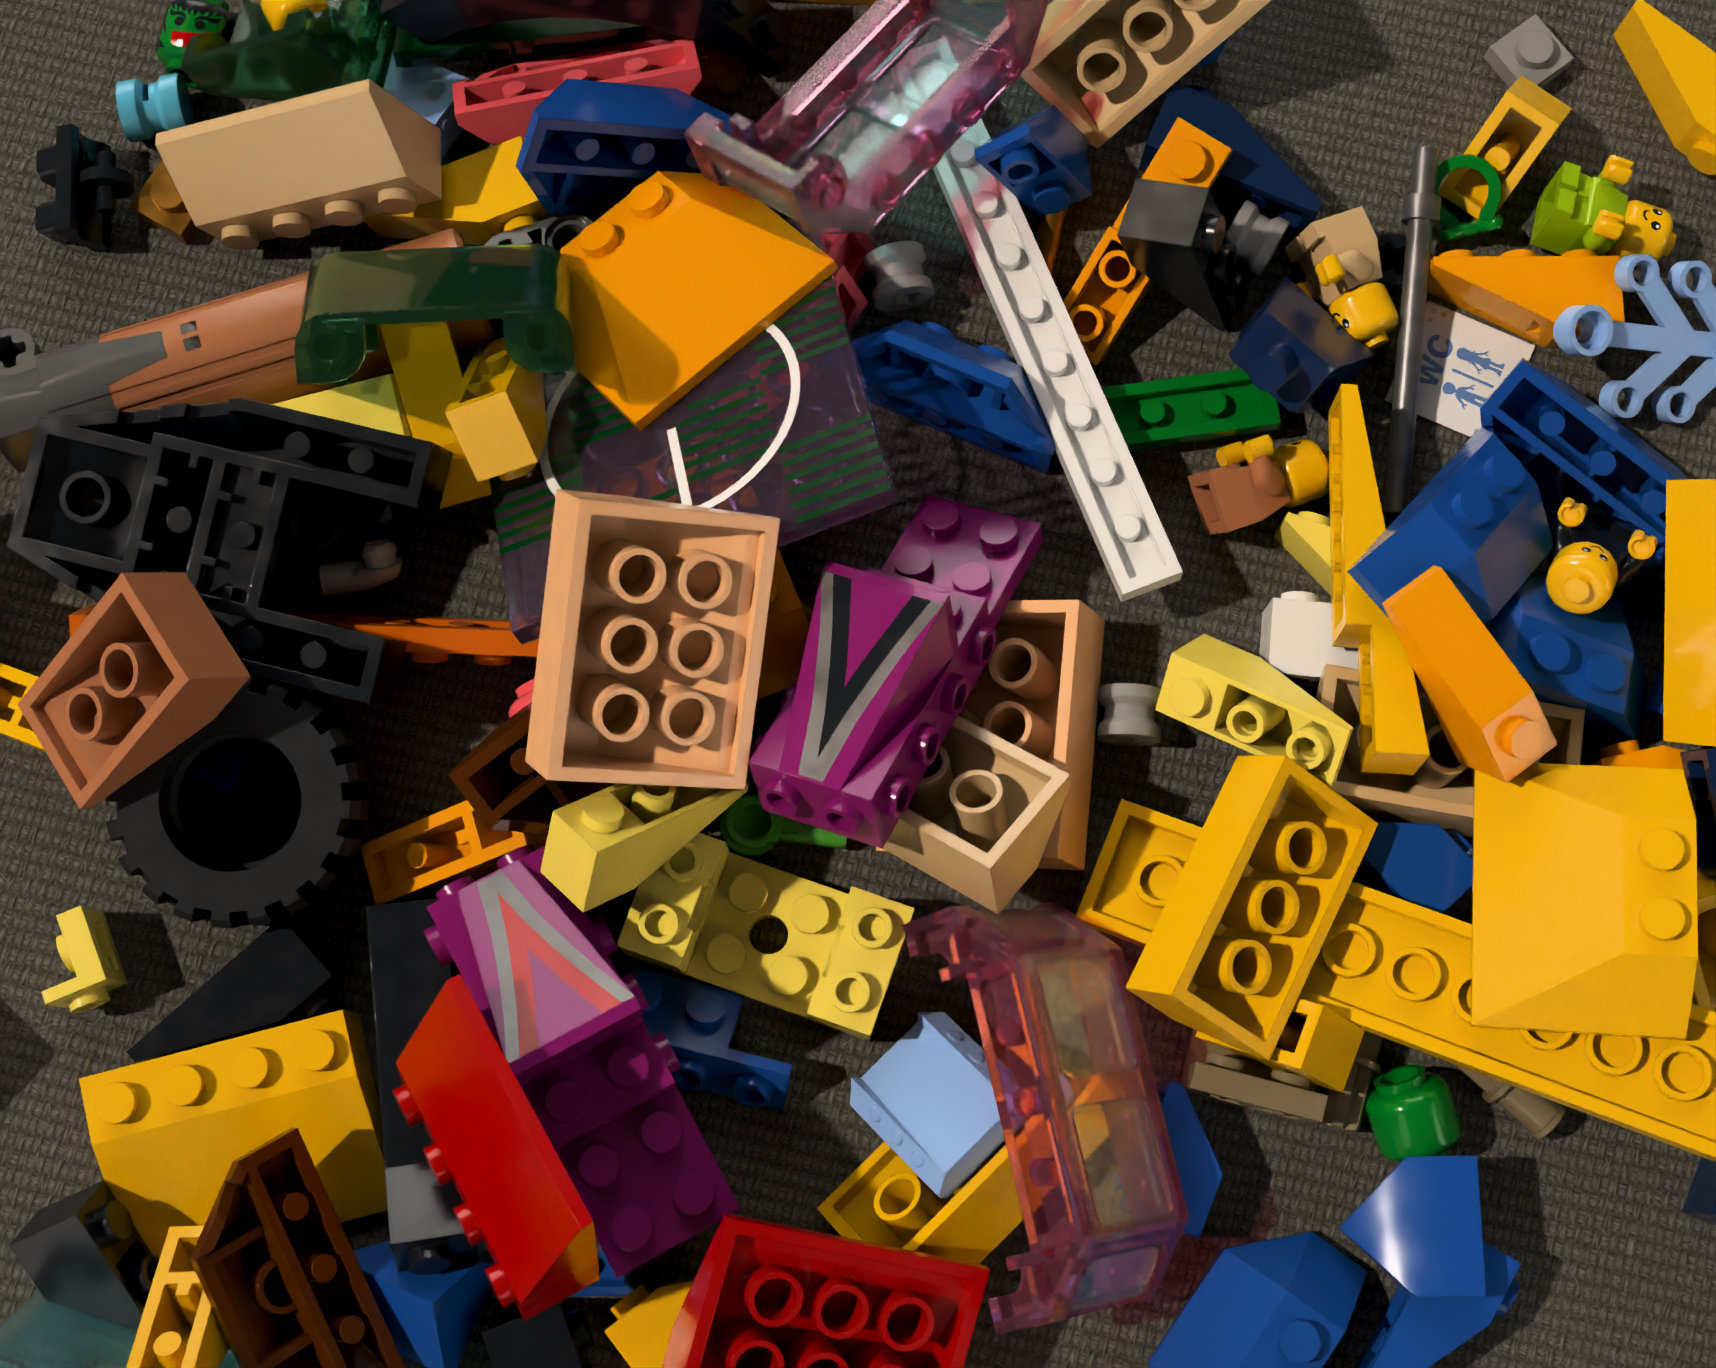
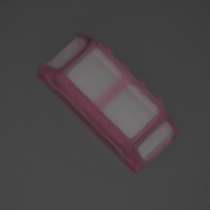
(1071, 1105)

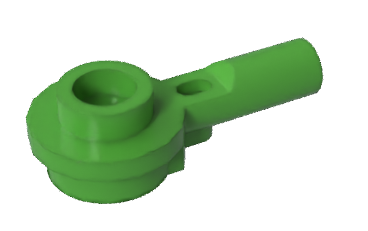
(753, 831)

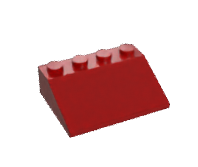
(496, 1157)
(823, 1302)

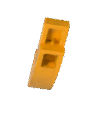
(1108, 284)

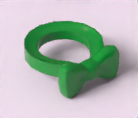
(1487, 220)

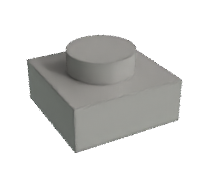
(1529, 52)

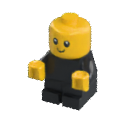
(1593, 556)

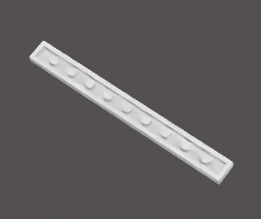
(1058, 373)

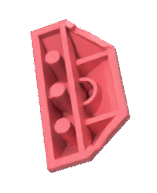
(503, 100)

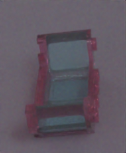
(873, 110)

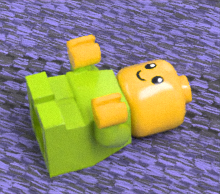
(1598, 217)

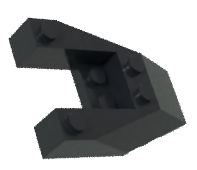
(213, 499)

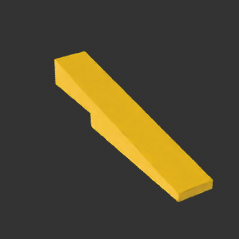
(1389, 703)

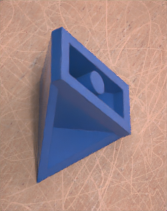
(426, 1313)

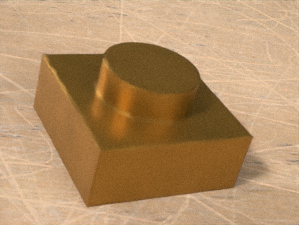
(163, 206)

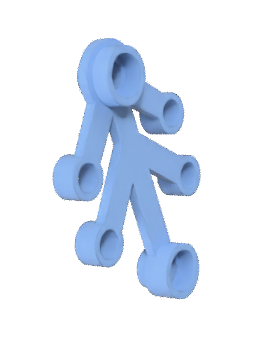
(1670, 340)

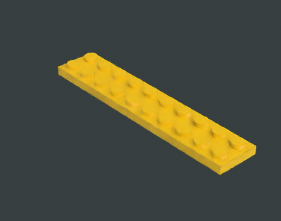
(1410, 981)

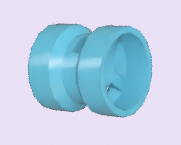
(153, 106)

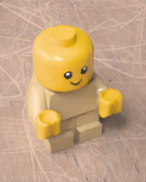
(1343, 273)

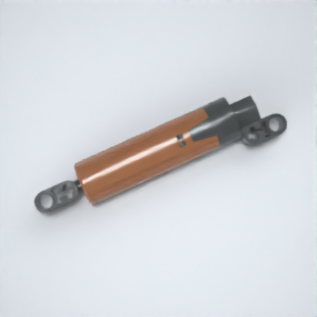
(202, 352)

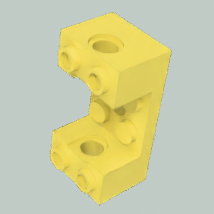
(699, 922)

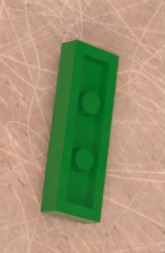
(1191, 409)

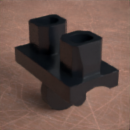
(85, 189)

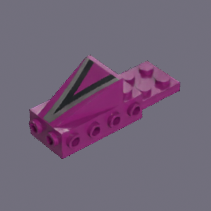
(890, 669)

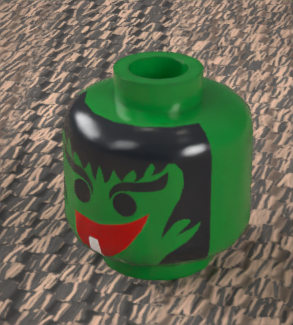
(186, 20)

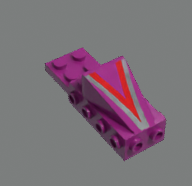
(583, 1057)

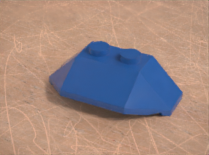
(603, 140)
(956, 390)
(1579, 451)
(1473, 520)
(1575, 658)
(1265, 1307)

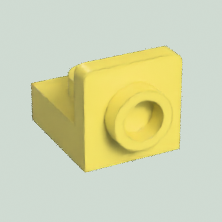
(90, 952)

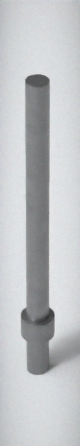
(1420, 214)

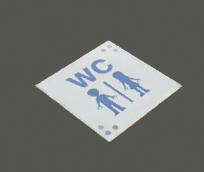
(1462, 367)

